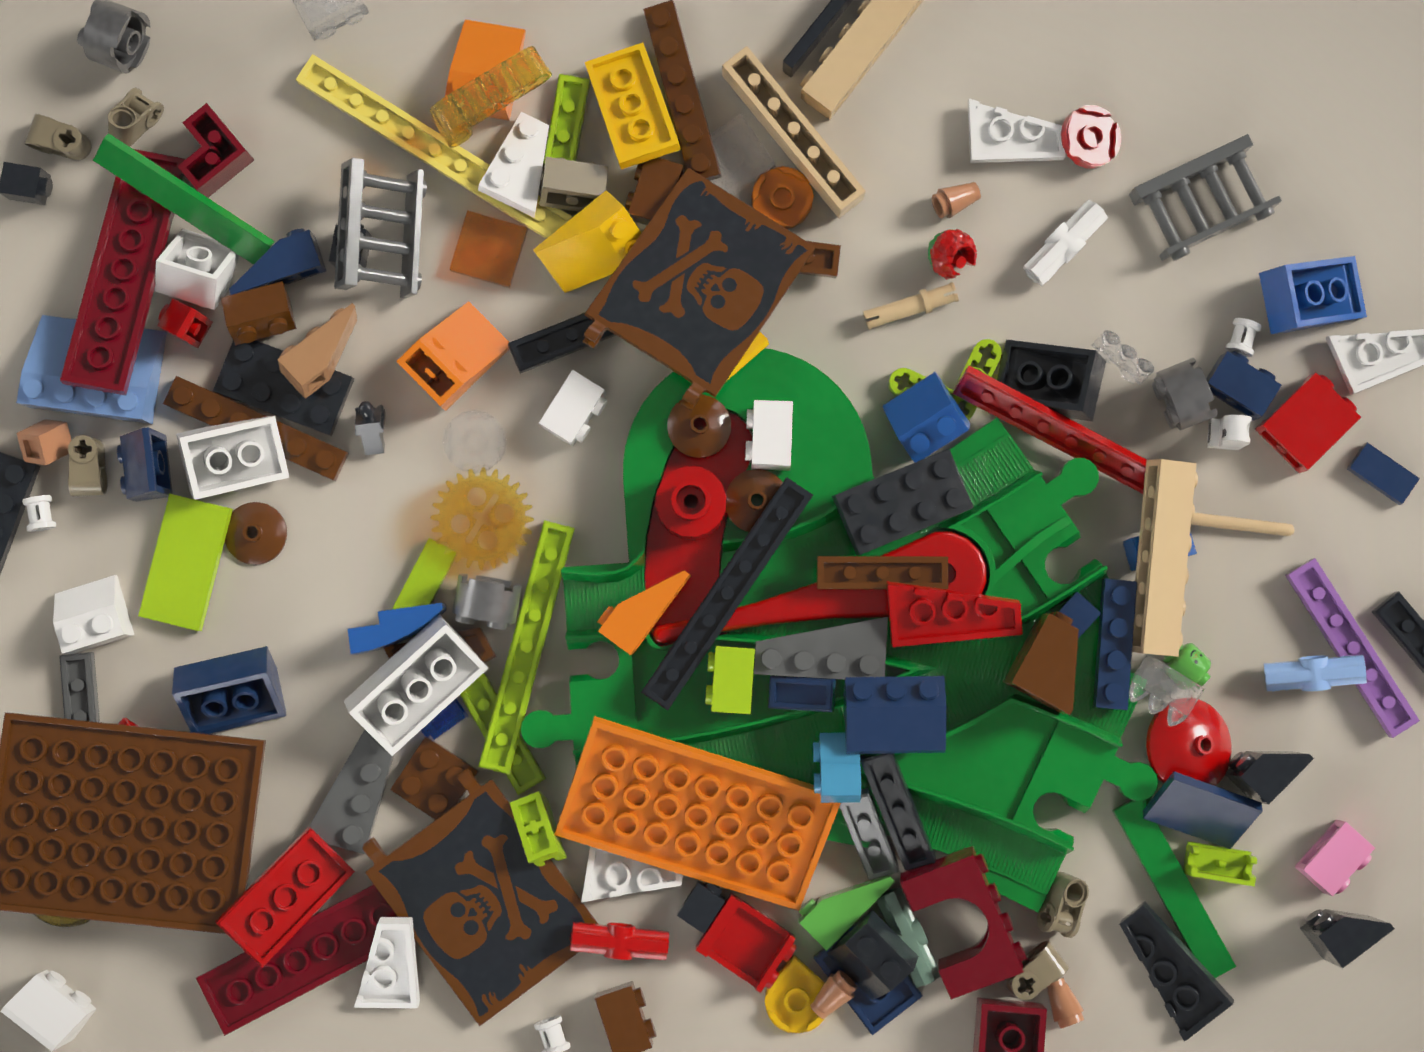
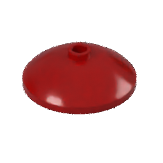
(1179, 746)

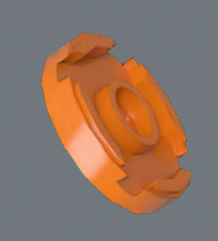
(783, 196)

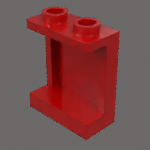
(1309, 422)
(747, 943)

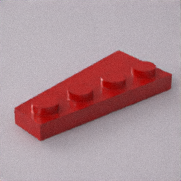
(940, 615)

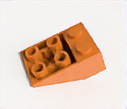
(454, 355)

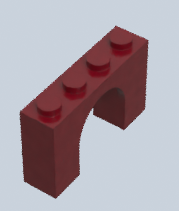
(963, 877)

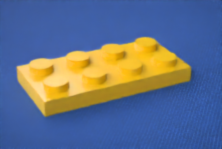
(632, 106)

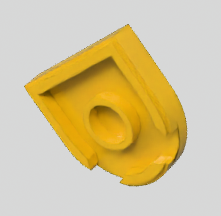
(791, 998)

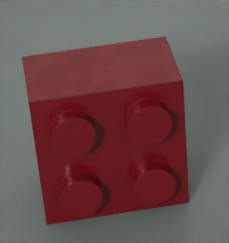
(1009, 1026)

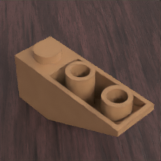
(316, 357)

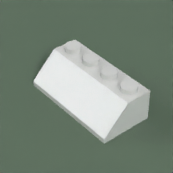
(415, 685)

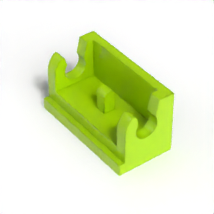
(537, 829)
(1219, 863)

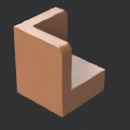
(44, 442)

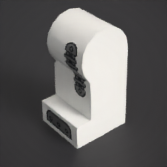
(1229, 432)

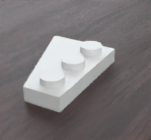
(1011, 137)
(518, 166)
(1376, 357)
(391, 967)

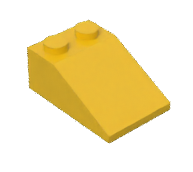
(589, 243)

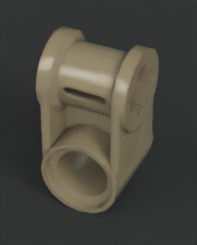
(133, 116)
(56, 138)
(87, 472)
(1065, 904)
(1040, 970)

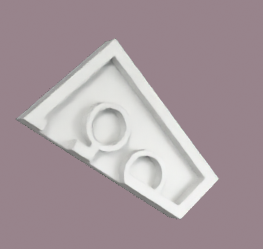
(616, 876)

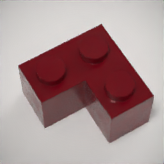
(220, 154)

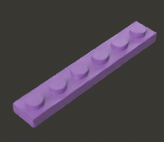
(1348, 640)

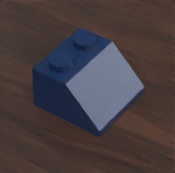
(144, 465)

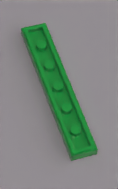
(182, 199)
(1174, 888)

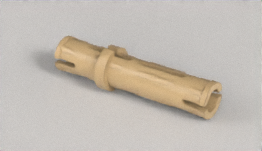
(911, 305)

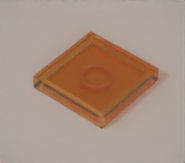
(488, 249)

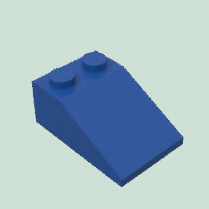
(1312, 294)

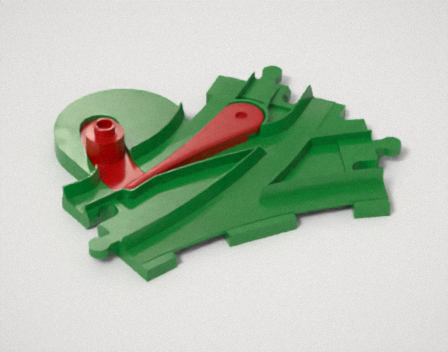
(998, 740)

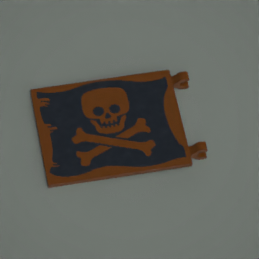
(699, 284)
(478, 903)

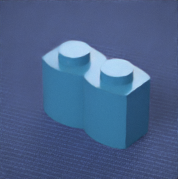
(839, 772)

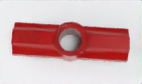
(619, 941)

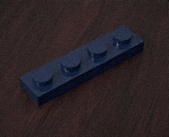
(1114, 644)

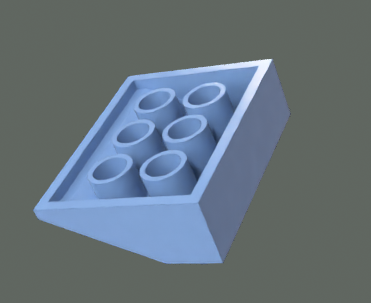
(44, 364)

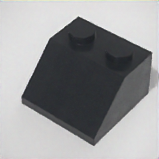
(1266, 773)
(1343, 935)
(874, 956)

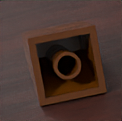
(1048, 663)

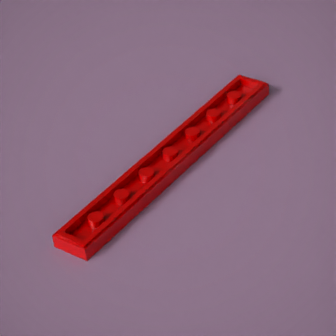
(1051, 427)

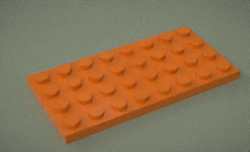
(696, 814)

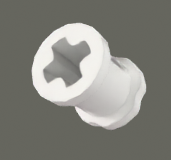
(1250, 328)
(43, 522)
(552, 1034)

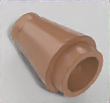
(954, 199)
(834, 993)
(1064, 1004)

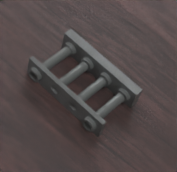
(1206, 167)
(351, 240)

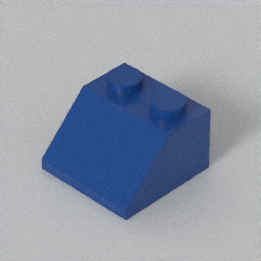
(926, 417)

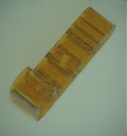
(488, 94)

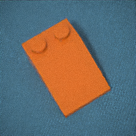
(481, 49)
(636, 616)

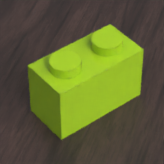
(731, 680)

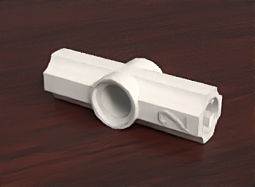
(1065, 242)

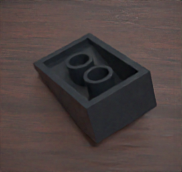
(1054, 376)

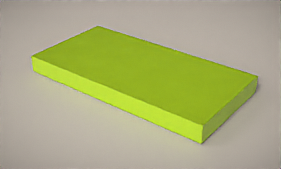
(185, 562)

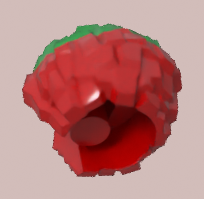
(951, 250)

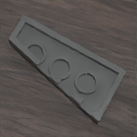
(826, 653)

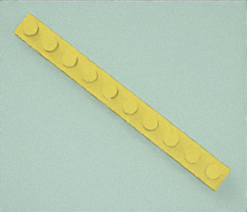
(416, 139)

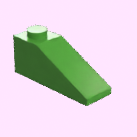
(837, 911)

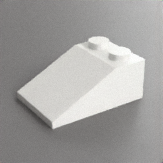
(232, 456)

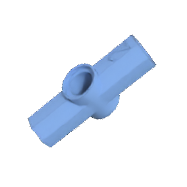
(1315, 673)

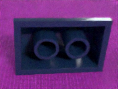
(229, 691)
(895, 714)

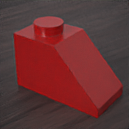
(184, 322)

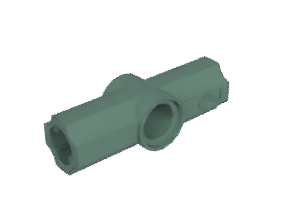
(902, 921)

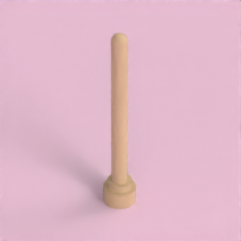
(1243, 524)

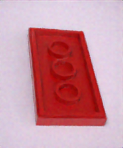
(285, 897)

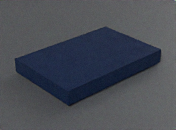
(1202, 810)
(875, 1012)

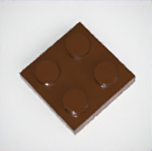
(431, 779)

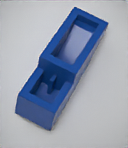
(393, 627)

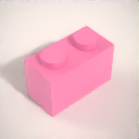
(1335, 858)

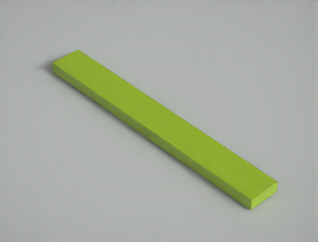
(526, 647)

